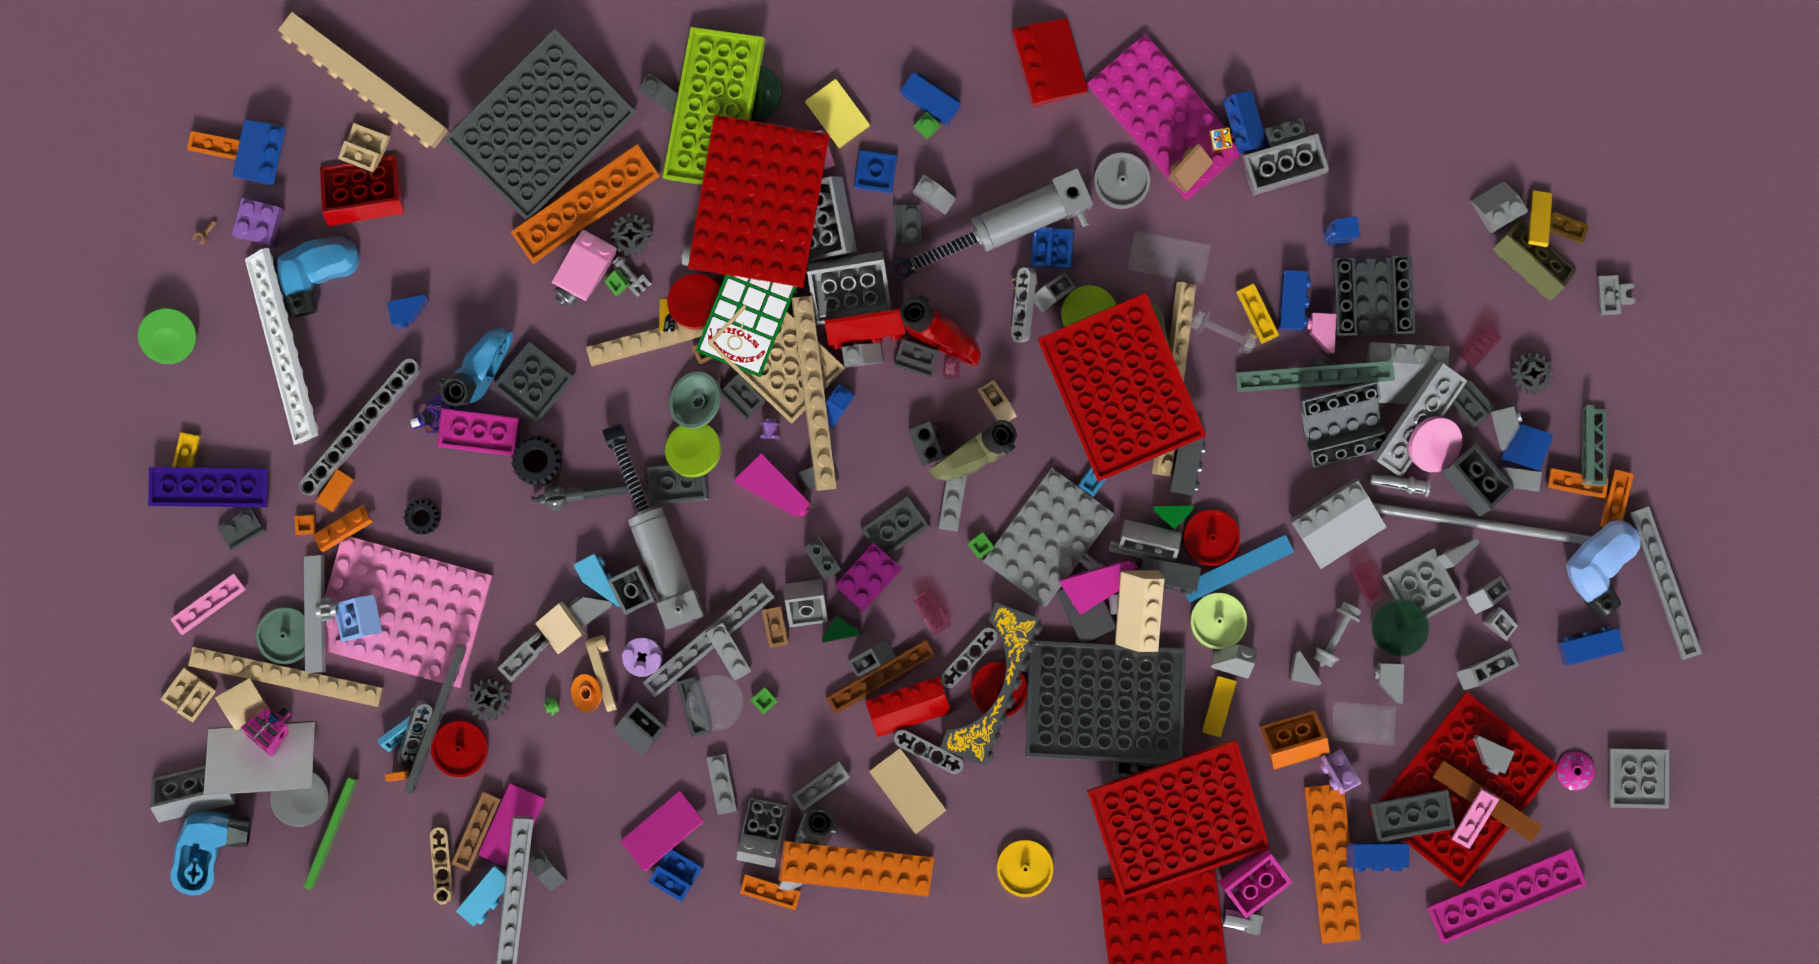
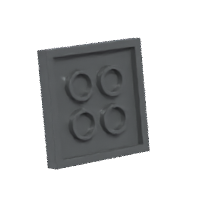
(533, 382)

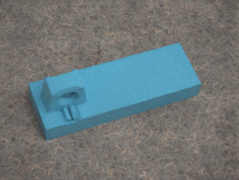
(395, 736)

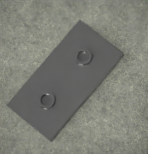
(1412, 815)

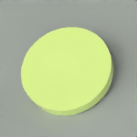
(1218, 621)

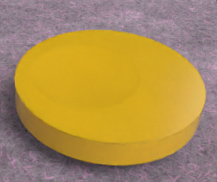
(1024, 868)

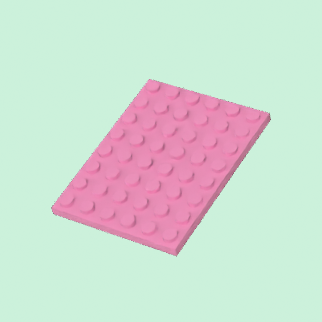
(420, 603)

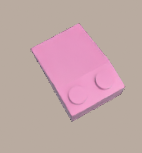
(585, 265)

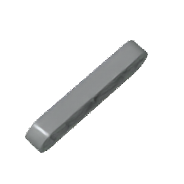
(1020, 304)
(972, 660)
(927, 754)

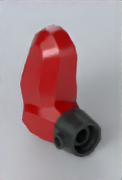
(938, 331)

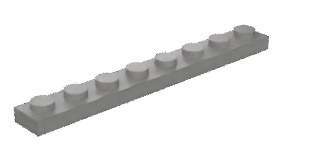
(1665, 583)
(702, 645)
(514, 890)

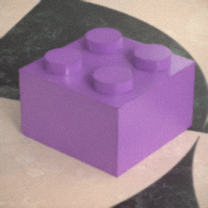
(258, 222)

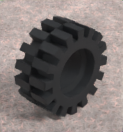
(434, 517)

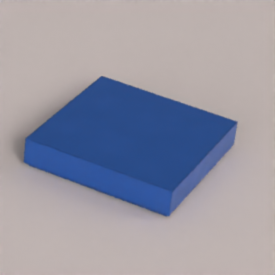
(875, 171)

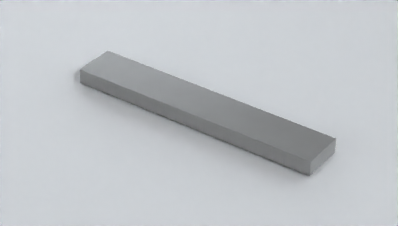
(314, 626)

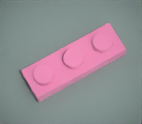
(1475, 818)

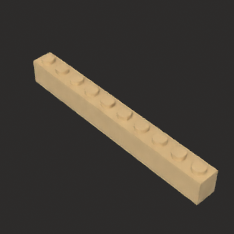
(363, 80)

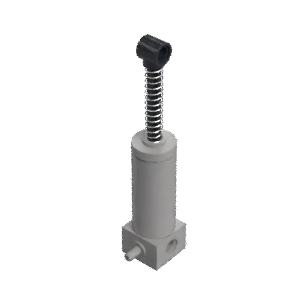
(1013, 220)
(656, 545)

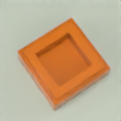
(305, 524)

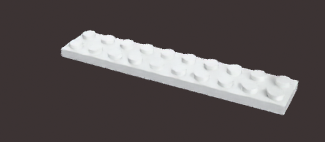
(281, 346)

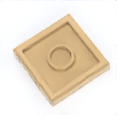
(560, 627)

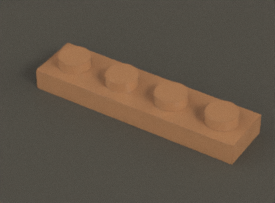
(476, 831)

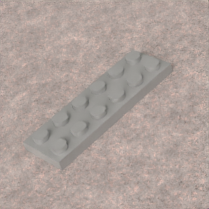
(1430, 401)

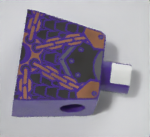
(430, 415)

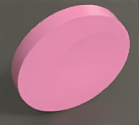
(1435, 444)

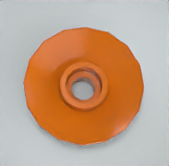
(586, 693)

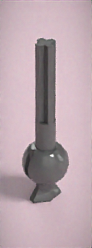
(556, 496)

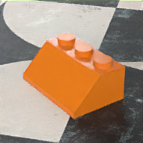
(1294, 739)

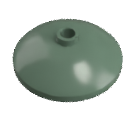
(687, 399)

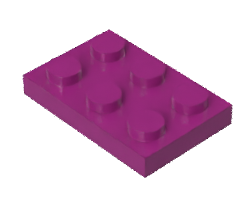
(868, 576)

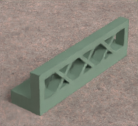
(1589, 446)

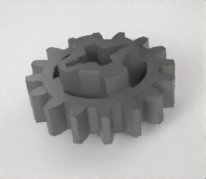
(622, 236)
(1533, 381)
(492, 709)

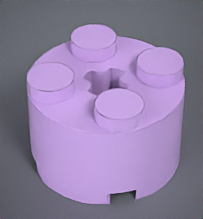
(631, 656)

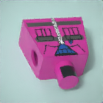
(267, 729)

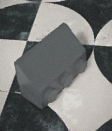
(1477, 480)

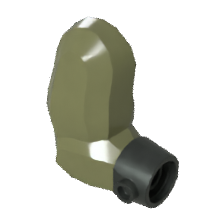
(977, 452)

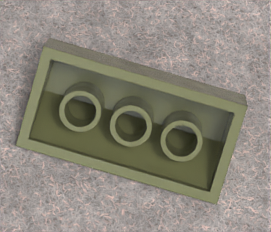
(1537, 264)

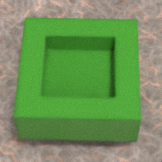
(927, 125)
(617, 282)
(980, 545)
(764, 700)

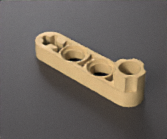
(595, 647)
(438, 865)

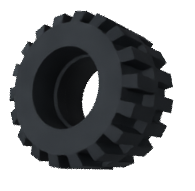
(520, 457)

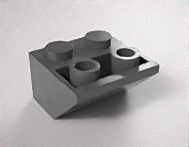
(640, 728)

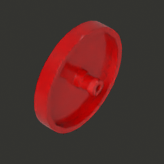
(692, 300)
(1211, 537)
(988, 685)
(459, 749)

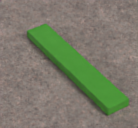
(330, 833)

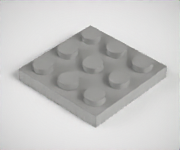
(1423, 583)
(1638, 778)

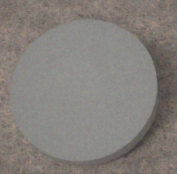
(1122, 180)
(300, 806)

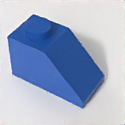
(406, 310)
(837, 404)

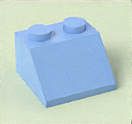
(358, 618)

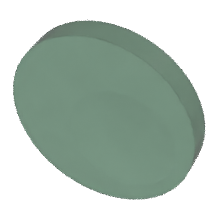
(282, 635)

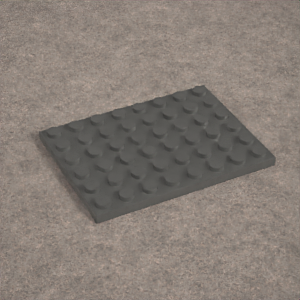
(540, 124)
(1105, 703)

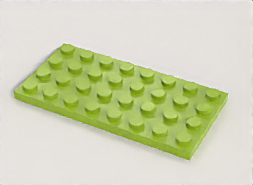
(715, 80)

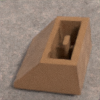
(1188, 172)

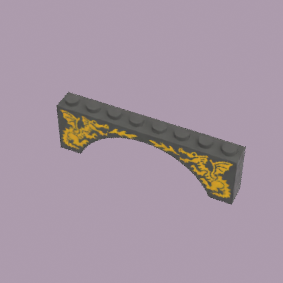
(1018, 636)

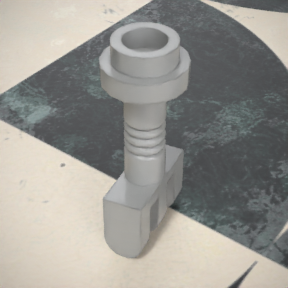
(636, 282)

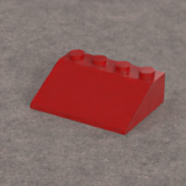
(1049, 61)
(358, 194)

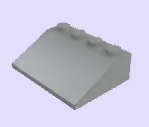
(833, 227)
(848, 286)
(1411, 368)
(1338, 523)

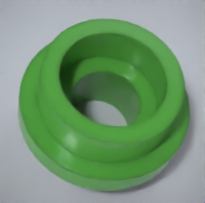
(551, 705)

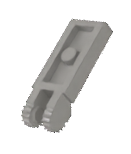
(522, 658)

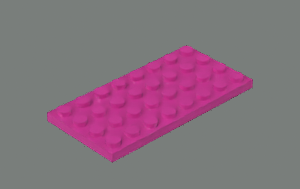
(1160, 110)

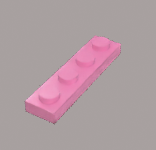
(208, 604)

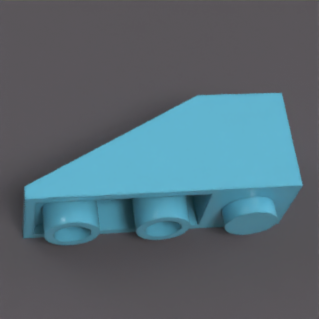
(594, 575)

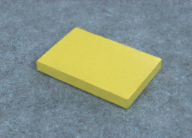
(837, 113)

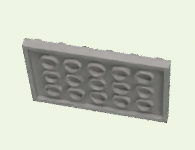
(1048, 537)

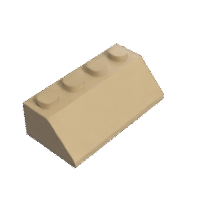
(1139, 610)

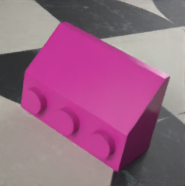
(1255, 882)

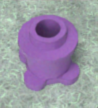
(770, 429)

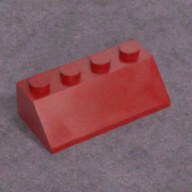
(864, 328)
(908, 706)

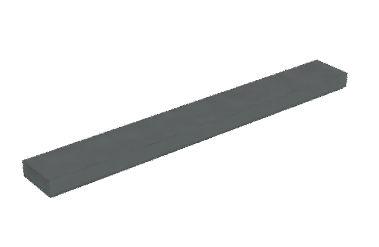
(435, 719)

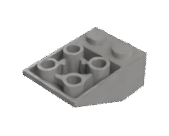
(762, 832)

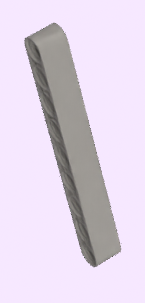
(351, 431)

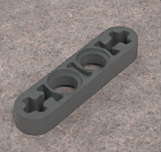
(411, 734)

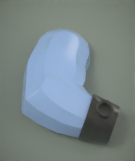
(1600, 560)

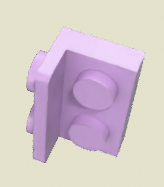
(1340, 771)

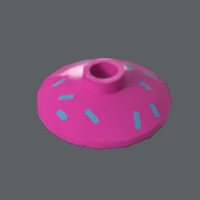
(1566, 768)

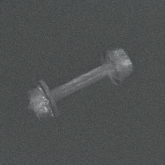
(1247, 341)

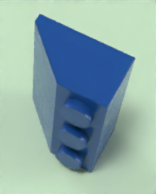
(258, 152)

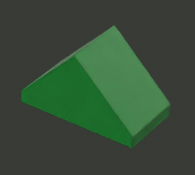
(1172, 514)

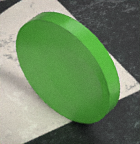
(167, 335)

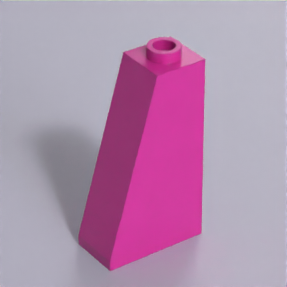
(772, 486)
(1094, 585)

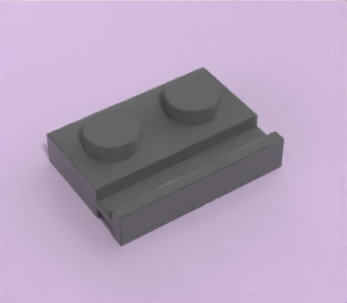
(907, 224)
(916, 358)
(742, 396)
(1472, 404)
(241, 529)

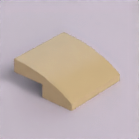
(364, 147)
(188, 694)
(241, 703)

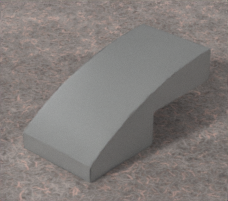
(1523, 479)

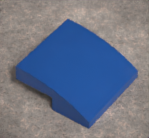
(1053, 248)
(1528, 447)
(676, 874)

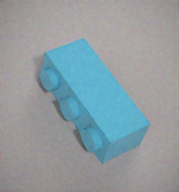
(484, 897)

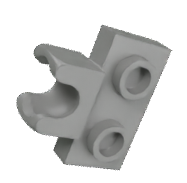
(1612, 295)

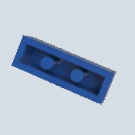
(930, 98)
(1245, 122)
(1342, 231)
(1293, 300)
(1590, 645)
(1378, 856)

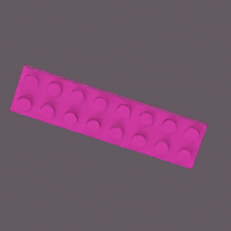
(1506, 896)

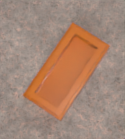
(335, 490)
(398, 775)

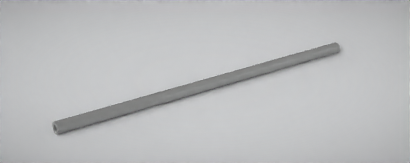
(1480, 523)

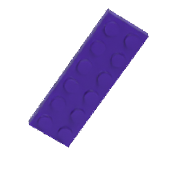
(208, 487)

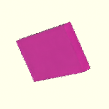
(477, 432)
(515, 802)
(662, 831)

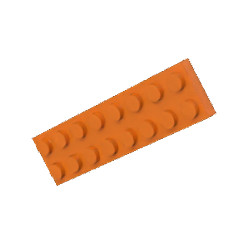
(585, 204)
(856, 868)
(1332, 877)

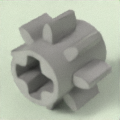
(326, 609)

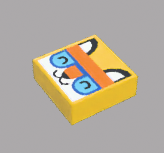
(1221, 139)

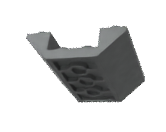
(1374, 296)
(1342, 424)

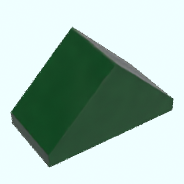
(839, 630)

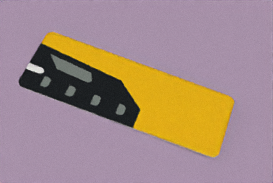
(666, 322)

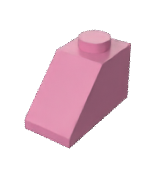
(1322, 330)

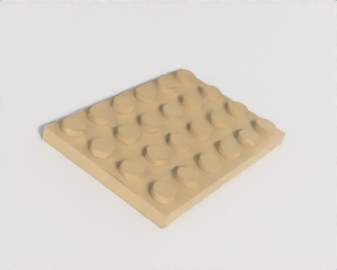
(781, 376)

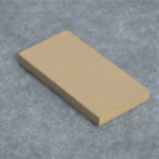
(907, 790)

